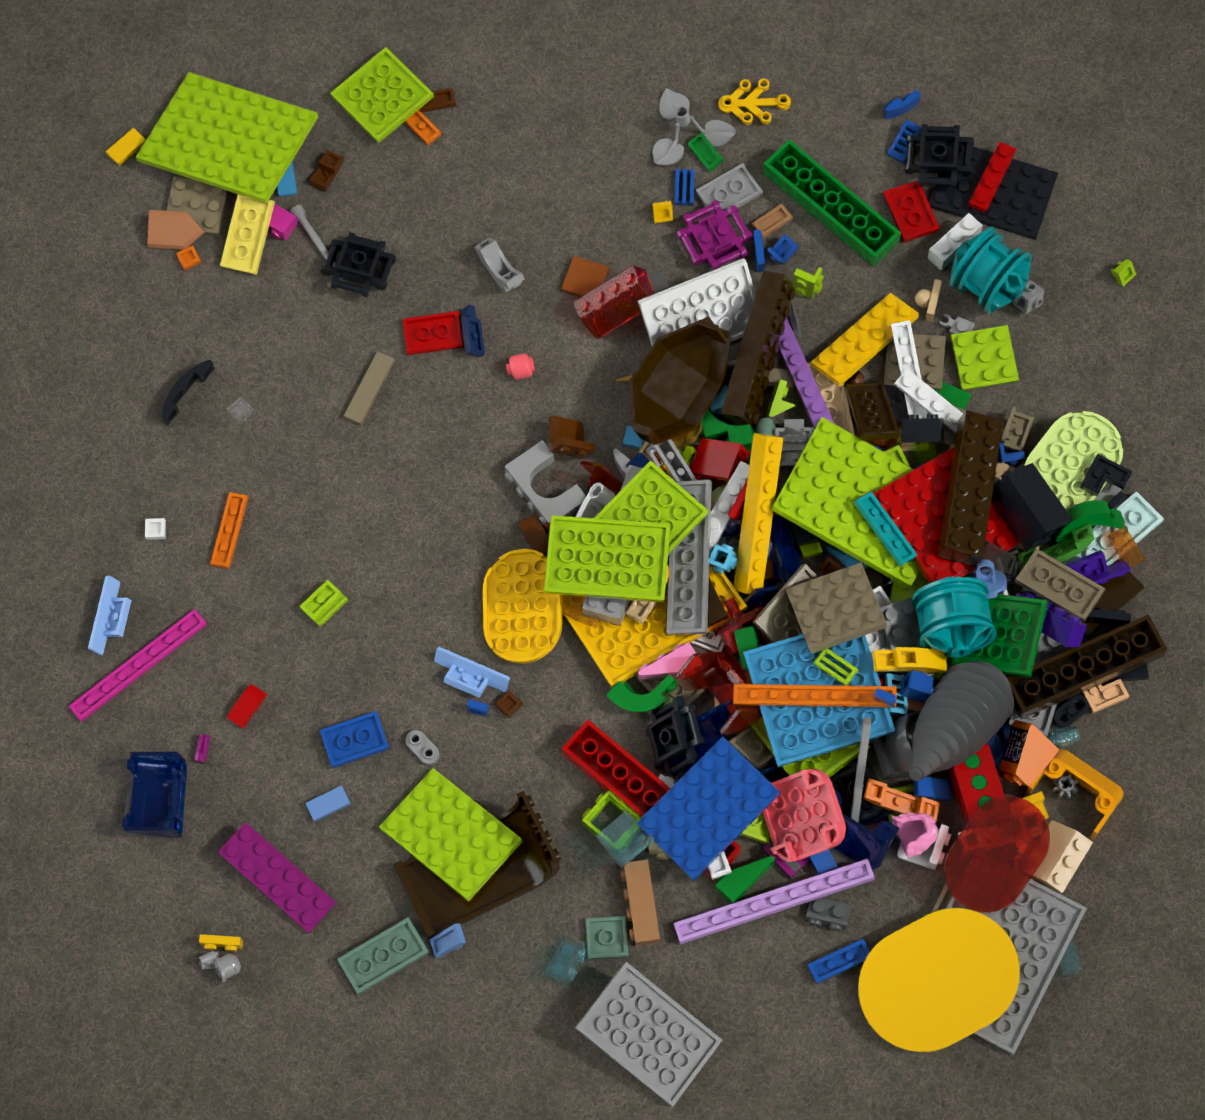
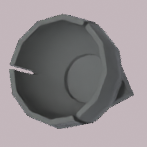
(896, 749)

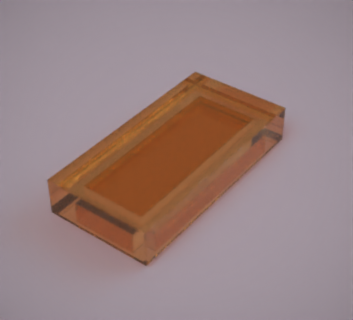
(1126, 547)

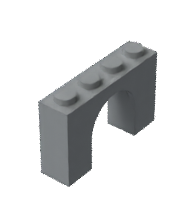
(521, 473)

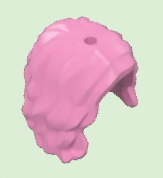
(915, 832)

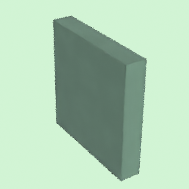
(606, 937)

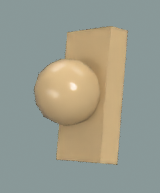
(925, 299)

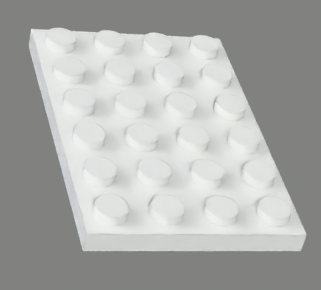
(721, 294)

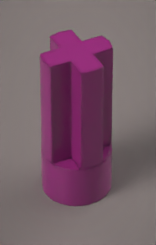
(202, 749)

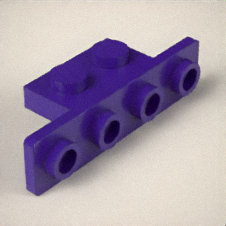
(1096, 569)

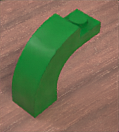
(1093, 513)
(627, 698)

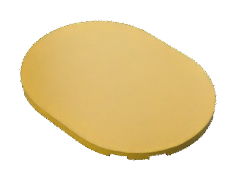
(938, 980)

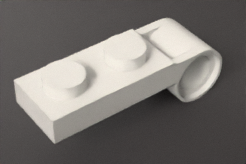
(595, 500)

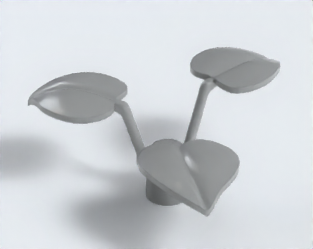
(677, 107)

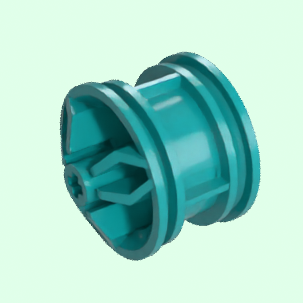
(990, 270)
(954, 616)

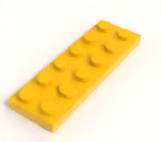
(863, 340)

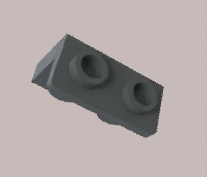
(828, 913)

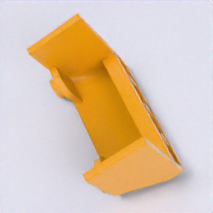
(1107, 792)

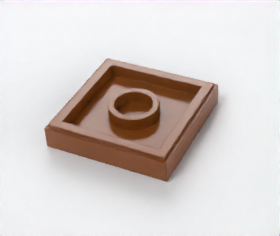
(584, 277)

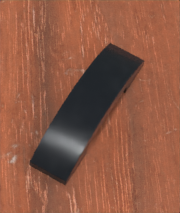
(198, 372)

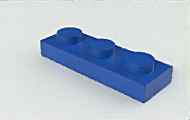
(839, 961)

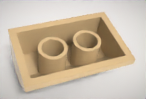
(1063, 857)

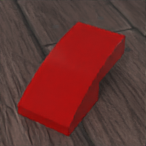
(246, 705)

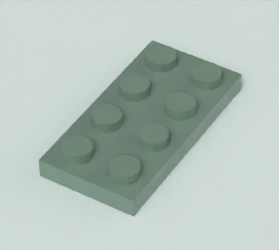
(383, 956)

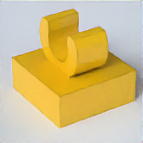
(662, 211)

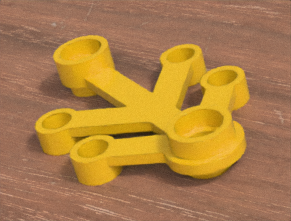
(752, 103)

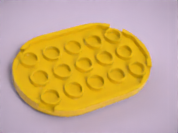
(517, 614)

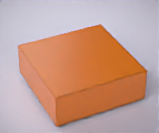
(188, 257)

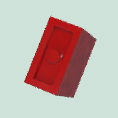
(717, 459)

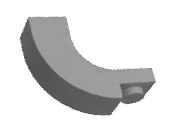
(498, 266)

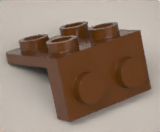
(567, 438)

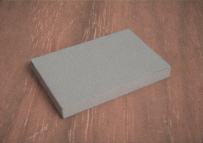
(730, 189)

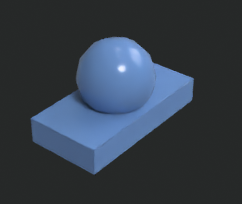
(447, 941)

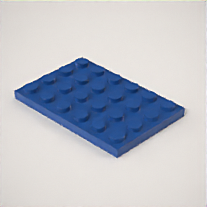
(708, 808)

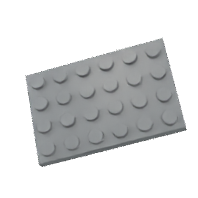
(648, 1034)

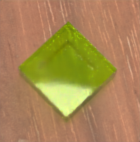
(925, 451)

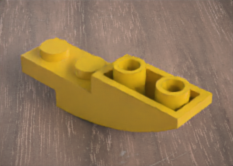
(909, 659)

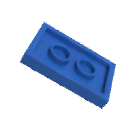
(354, 739)

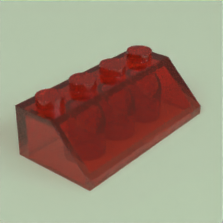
(614, 301)

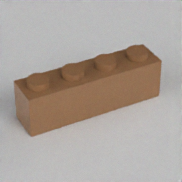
(641, 902)

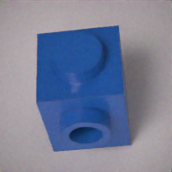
(917, 686)

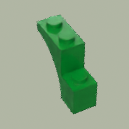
(717, 430)

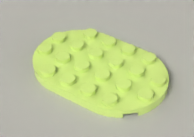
(1069, 451)

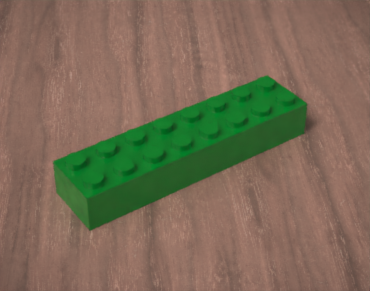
(831, 203)

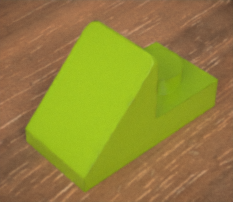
(776, 403)

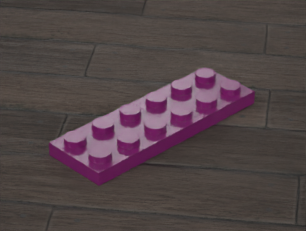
(277, 877)

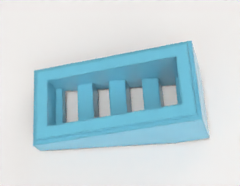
(902, 701)

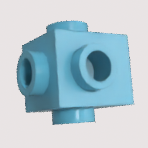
(718, 553)

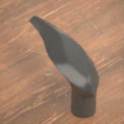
(794, 322)

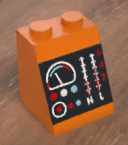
(1026, 754)

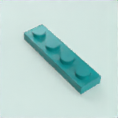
(885, 529)

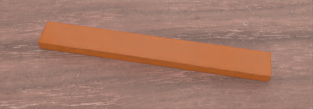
(809, 695)

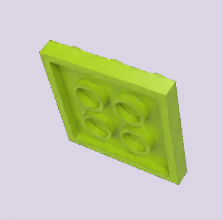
(984, 358)

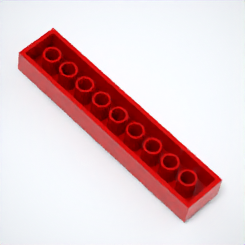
(621, 774)

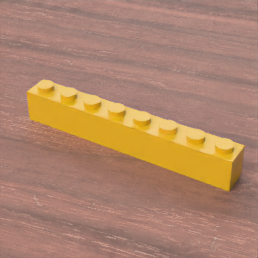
(757, 512)

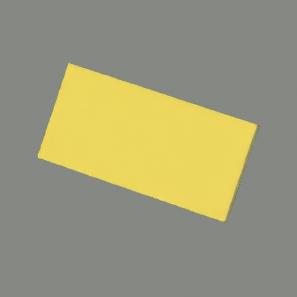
(247, 235)

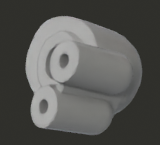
(224, 966)

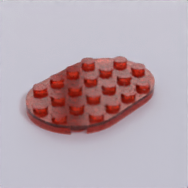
(997, 854)

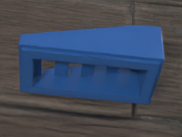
(907, 129)

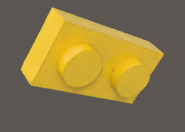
(229, 943)

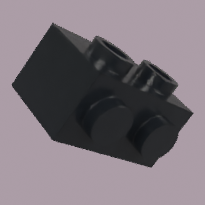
(922, 429)

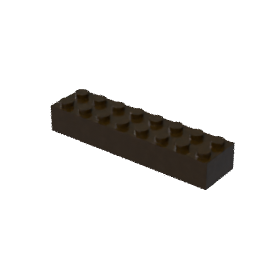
(758, 349)
(970, 488)
(1087, 666)

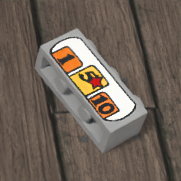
(670, 461)

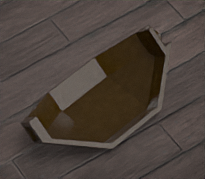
(678, 381)

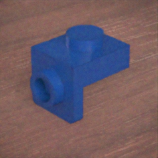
(783, 249)
(1011, 459)

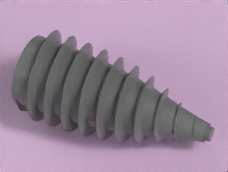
(960, 717)

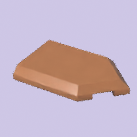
(172, 230)

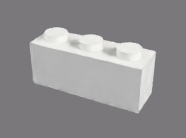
(944, 250)

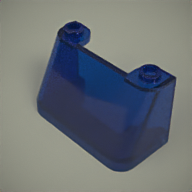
(157, 794)
(863, 843)

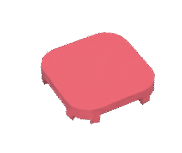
(804, 816)

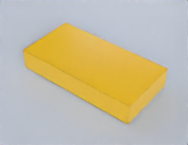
(126, 147)

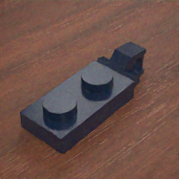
(472, 332)

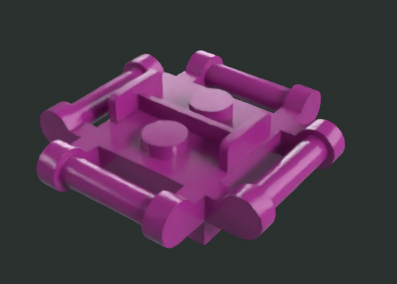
(714, 235)

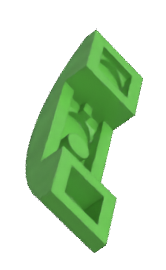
(1067, 549)

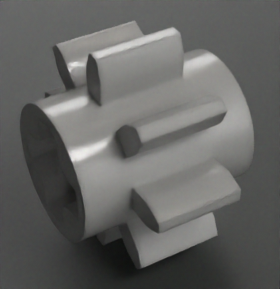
(1070, 788)

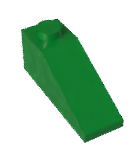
(741, 879)

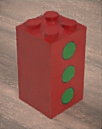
(975, 782)

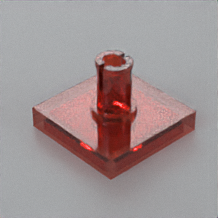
(737, 617)

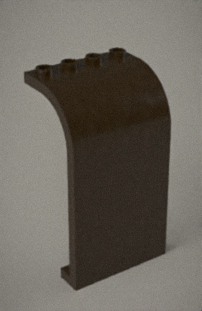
(523, 871)

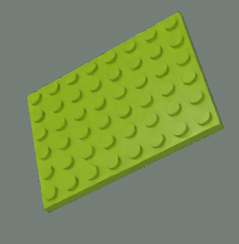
(227, 137)
(822, 494)

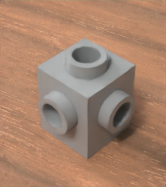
(1030, 299)

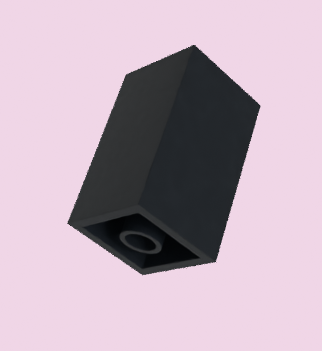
(1029, 506)

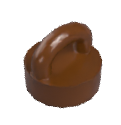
(857, 378)

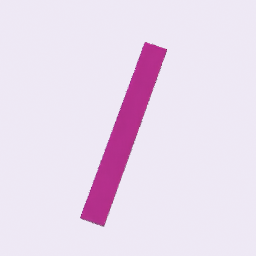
(137, 665)

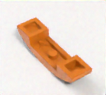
(898, 801)

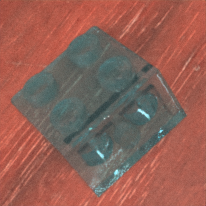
(624, 839)
(565, 961)

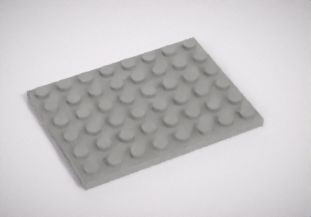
(1040, 930)

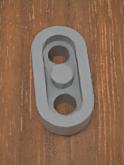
(421, 747)

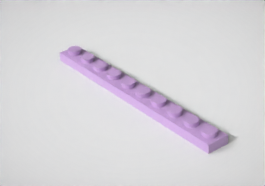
(774, 901)

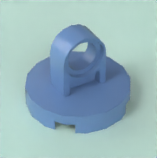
(993, 578)

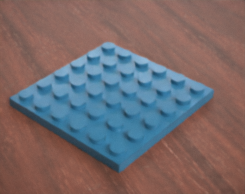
(813, 731)

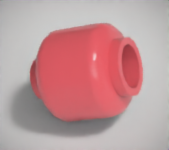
(520, 366)

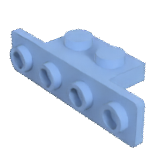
(110, 616)
(468, 674)

